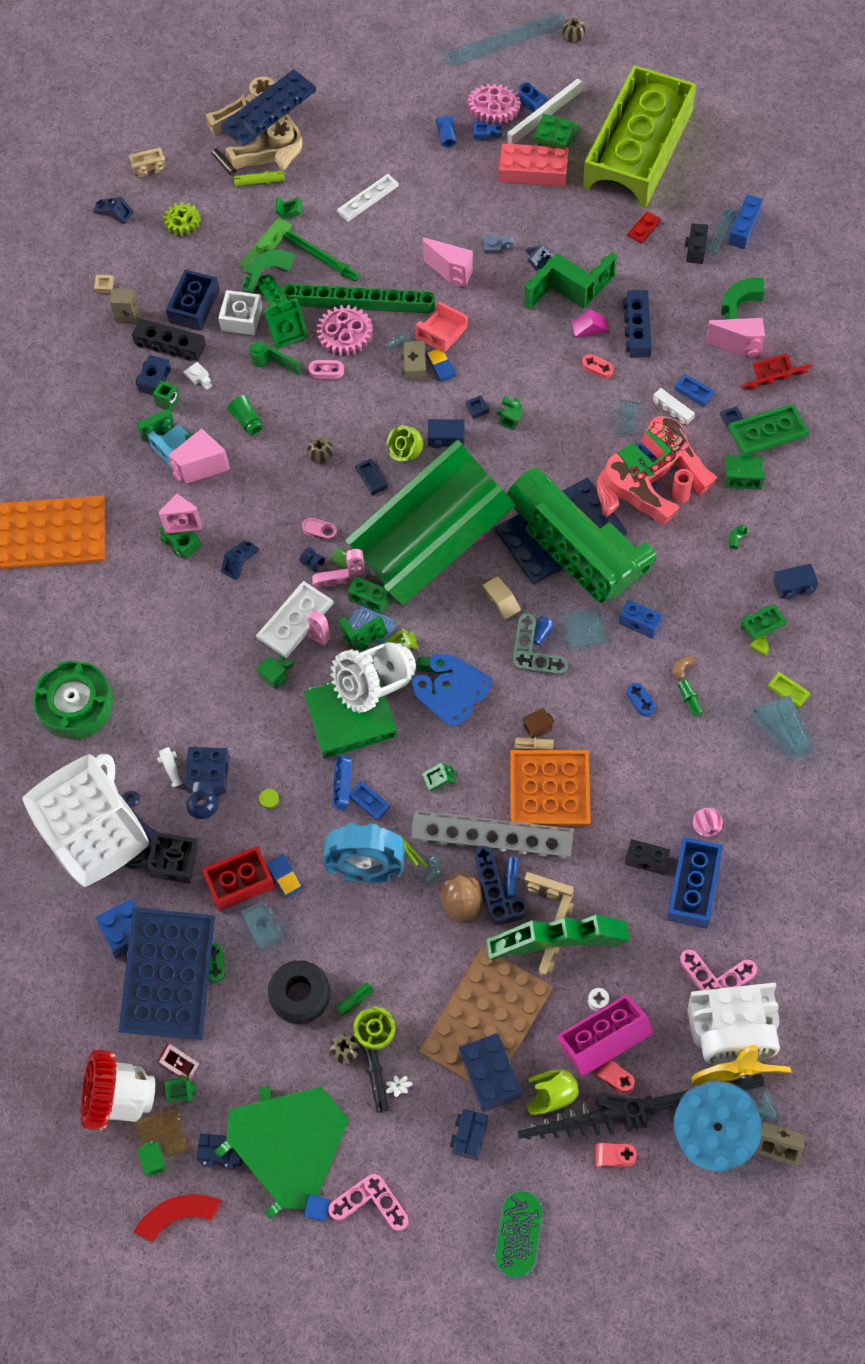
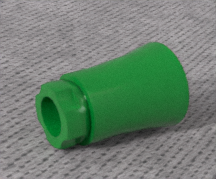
(245, 414)

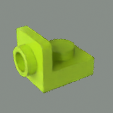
(405, 638)

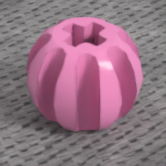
(707, 822)

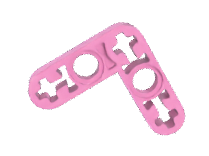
(355, 568)
(318, 628)
(719, 982)
(368, 1194)

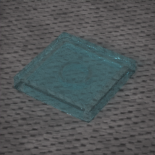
(584, 628)

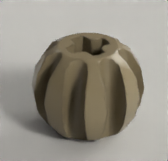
(573, 29)
(320, 450)
(339, 1043)

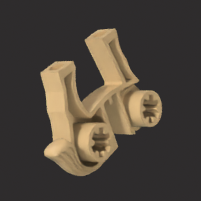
(278, 143)

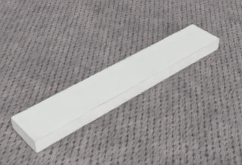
(548, 108)

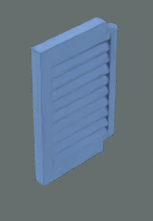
(389, 623)

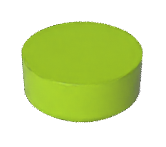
(269, 799)

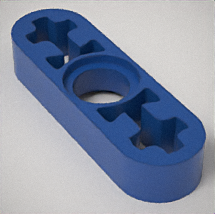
(341, 785)

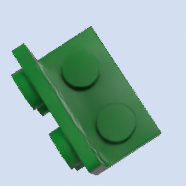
(744, 472)

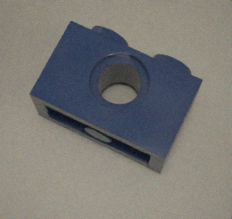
(152, 373)

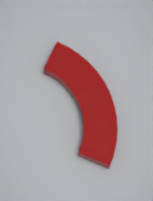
(174, 1209)

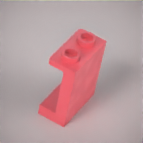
(442, 327)

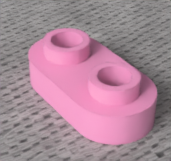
(326, 368)

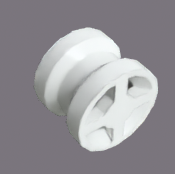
(598, 1003)

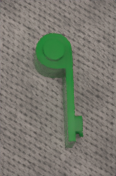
(262, 354)

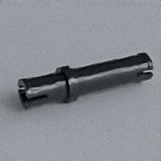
(374, 1070)

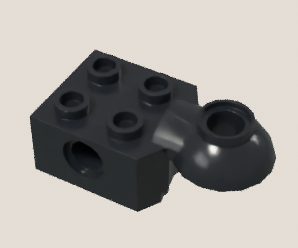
(168, 857)

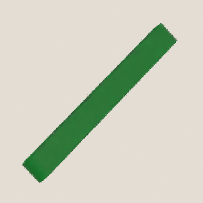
(362, 298)

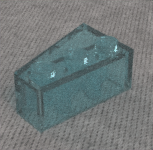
(785, 726)

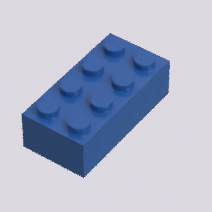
(695, 882)

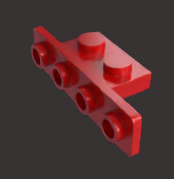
(773, 368)

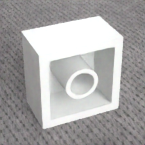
(240, 312)

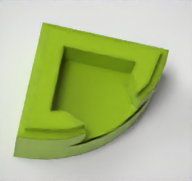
(760, 646)

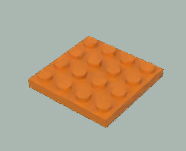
(550, 787)

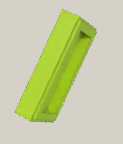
(786, 687)

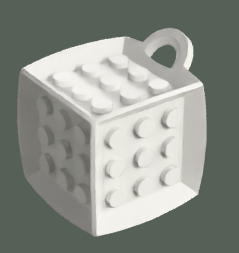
(86, 819)

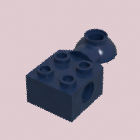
(205, 779)

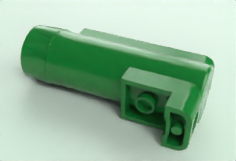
(592, 555)

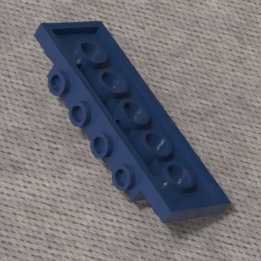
(268, 107)

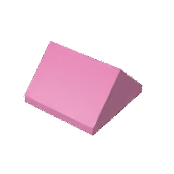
(179, 516)

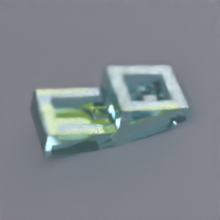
(627, 418)

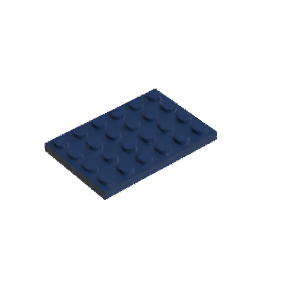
(529, 553)
(167, 974)

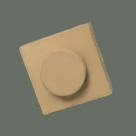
(103, 283)

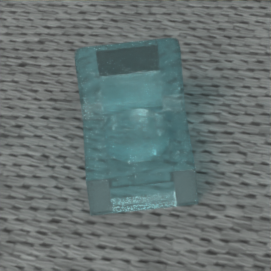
(767, 1108)

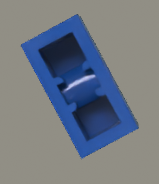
(640, 619)

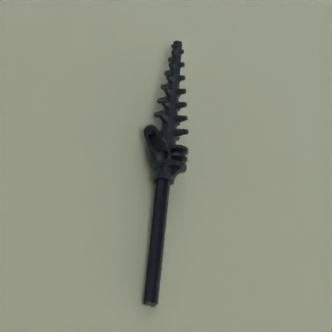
(614, 1109)

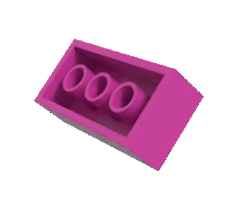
(605, 1034)

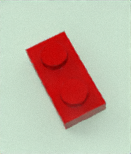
(644, 227)

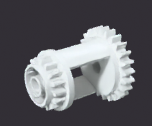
(358, 679)

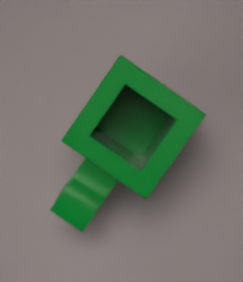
(274, 671)

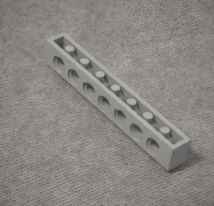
(423, 819)

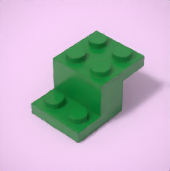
(556, 132)

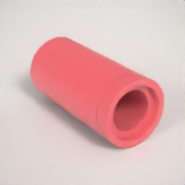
(682, 486)

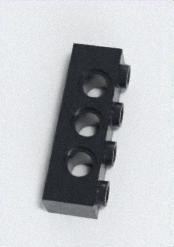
(180, 342)

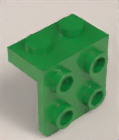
(364, 635)

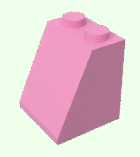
(198, 458)

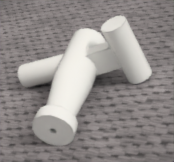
(167, 759)

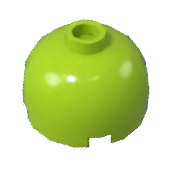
(404, 443)
(374, 1028)

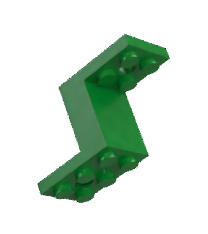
(570, 280)

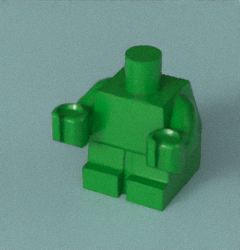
(512, 414)

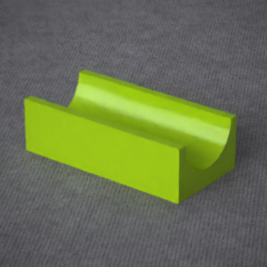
(641, 132)

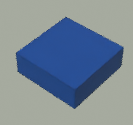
(317, 1208)

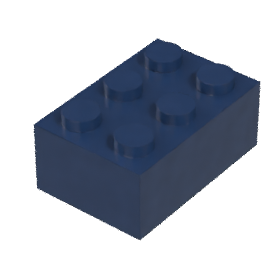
(192, 299)
(490, 1072)

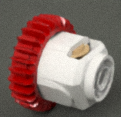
(113, 1091)

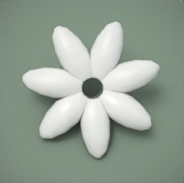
(398, 1086)

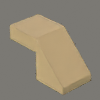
(501, 596)

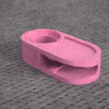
(316, 527)

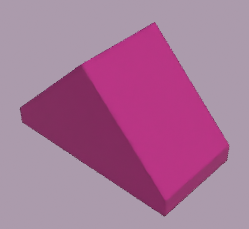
(590, 324)

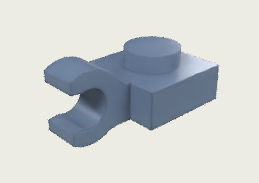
(494, 244)

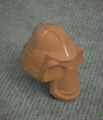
(461, 897)

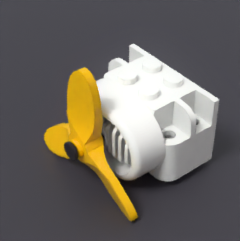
(735, 1031)

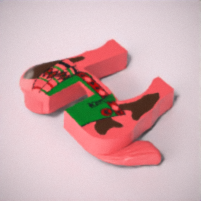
(632, 472)

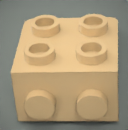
(147, 161)

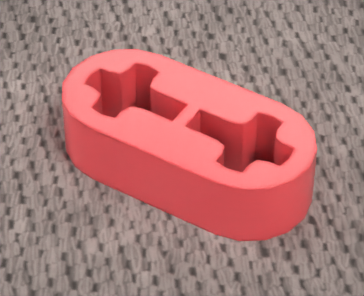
(597, 366)

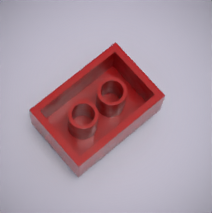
(238, 878)

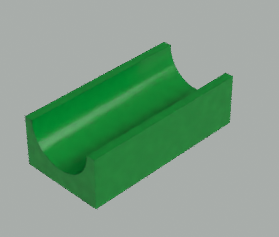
(430, 522)

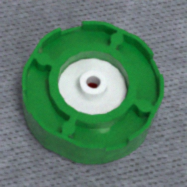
(73, 700)

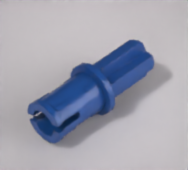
(511, 877)

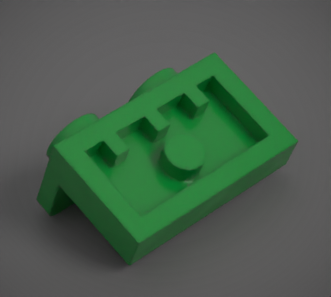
(763, 622)

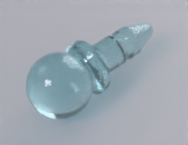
(403, 336)

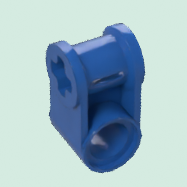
(531, 97)

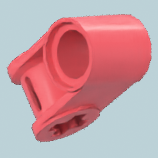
(613, 1075)
(610, 1155)

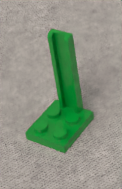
(283, 315)

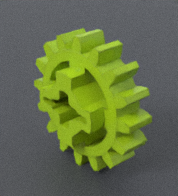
(181, 219)

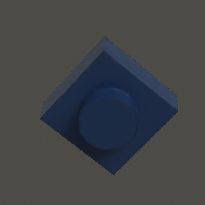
(477, 407)

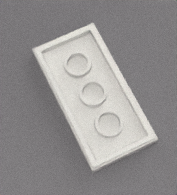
(290, 622)

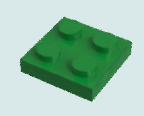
(159, 423)

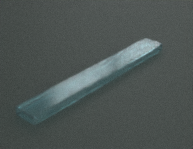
(504, 39)

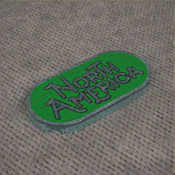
(518, 1234)

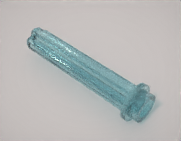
(728, 215)

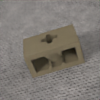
(125, 305)
(414, 360)
(781, 1144)

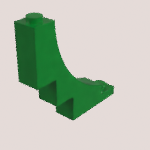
(562, 932)

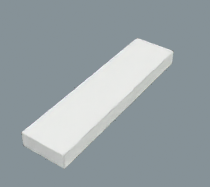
(367, 197)

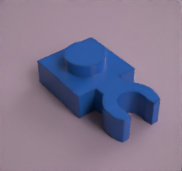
(483, 130)

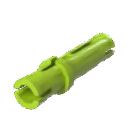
(259, 178)

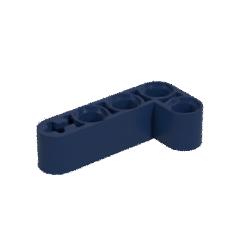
(494, 885)

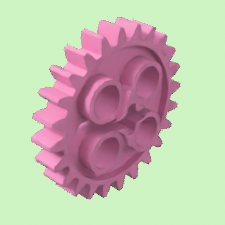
(493, 104)
(355, 329)

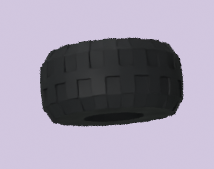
(307, 1009)

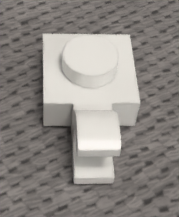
(198, 374)

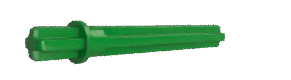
(343, 269)

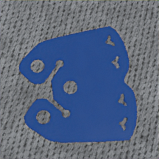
(460, 694)

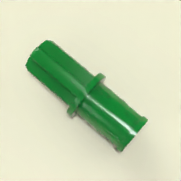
(690, 697)
(354, 998)

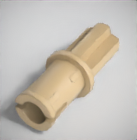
(534, 744)

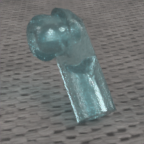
(435, 869)

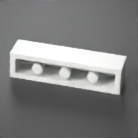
(672, 405)

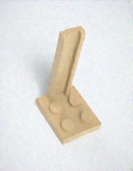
(554, 891)

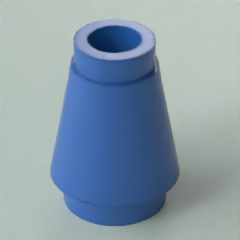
(542, 629)

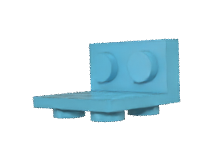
(168, 442)

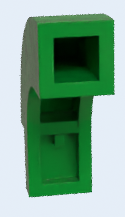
(273, 258)
(742, 291)

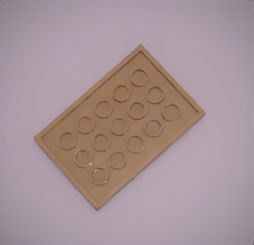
(488, 1001)

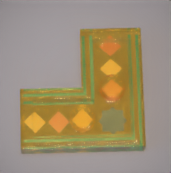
(166, 1125)

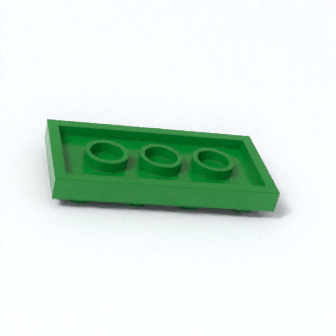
(768, 429)

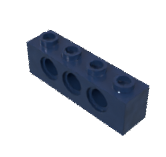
(638, 323)

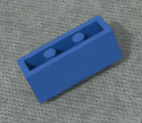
(745, 221)

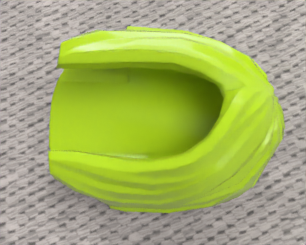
(554, 1092)

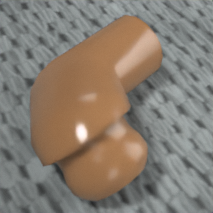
(680, 665)

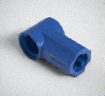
(446, 130)

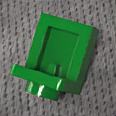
(289, 208)
(179, 1089)

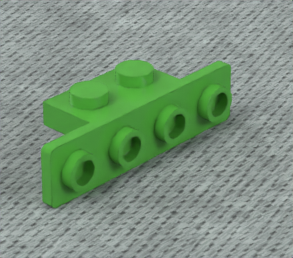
(269, 239)

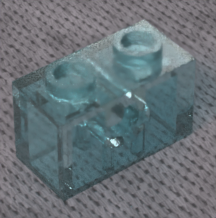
(265, 936)

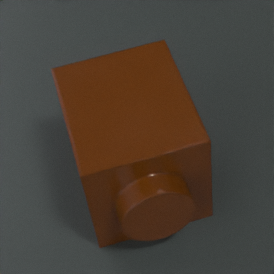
(538, 723)

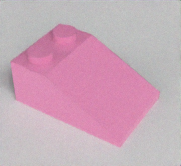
(449, 261)
(737, 335)

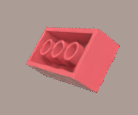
(533, 164)

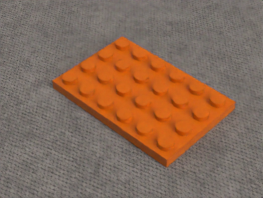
(52, 532)

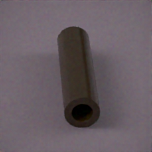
(223, 161)

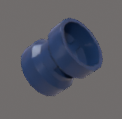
(310, 558)

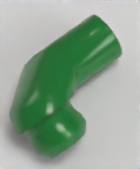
(736, 534)

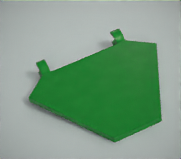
(287, 1144)

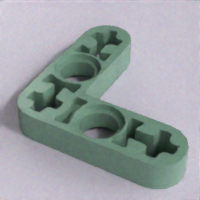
(527, 650)

